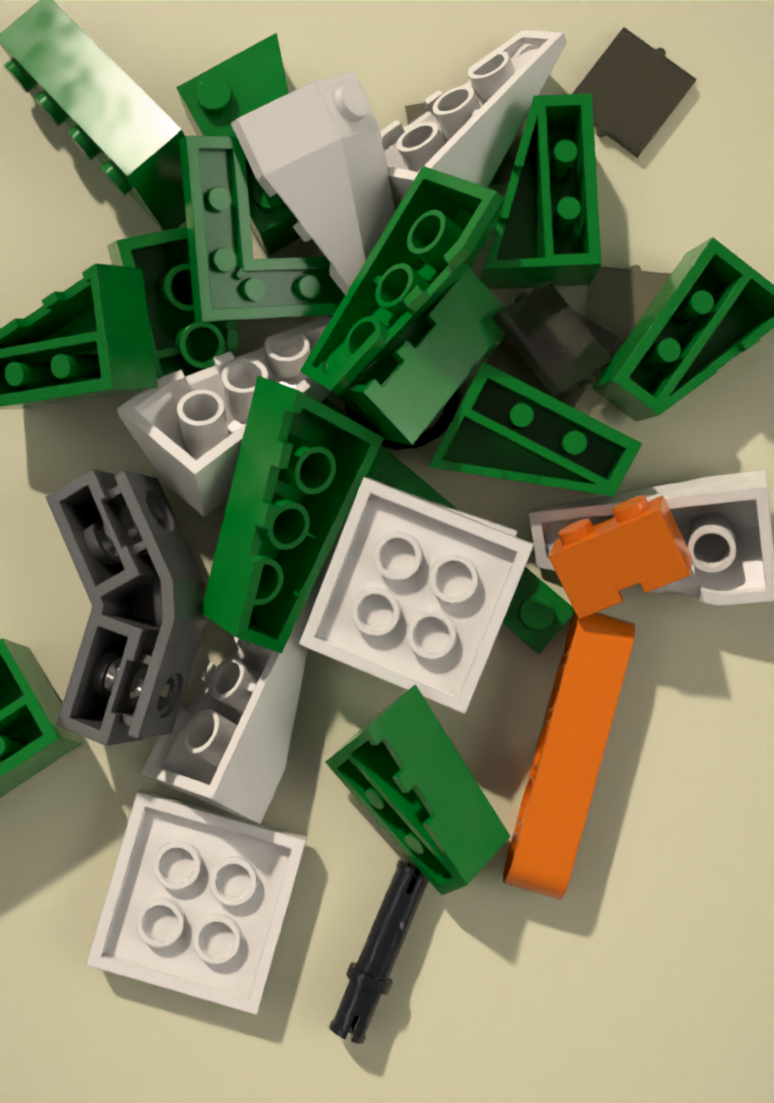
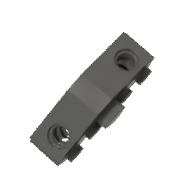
(142, 602)

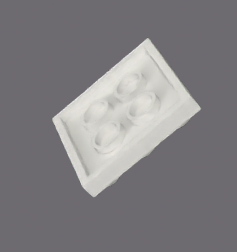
(415, 594)
(197, 901)

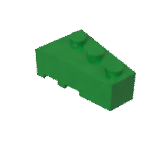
(551, 201)
(690, 330)
(421, 792)

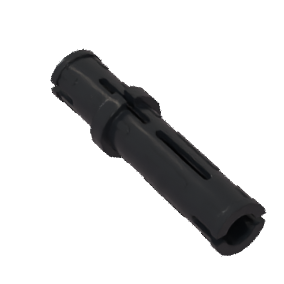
(371, 973)

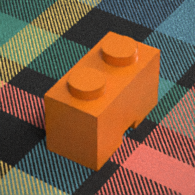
(619, 552)

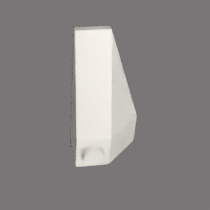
(477, 122)
(326, 165)
(198, 421)
(720, 520)
(238, 727)

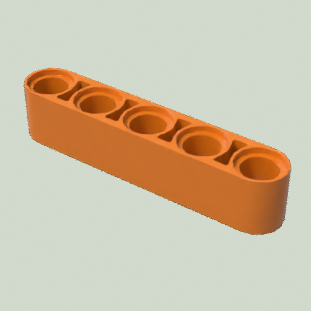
(568, 754)

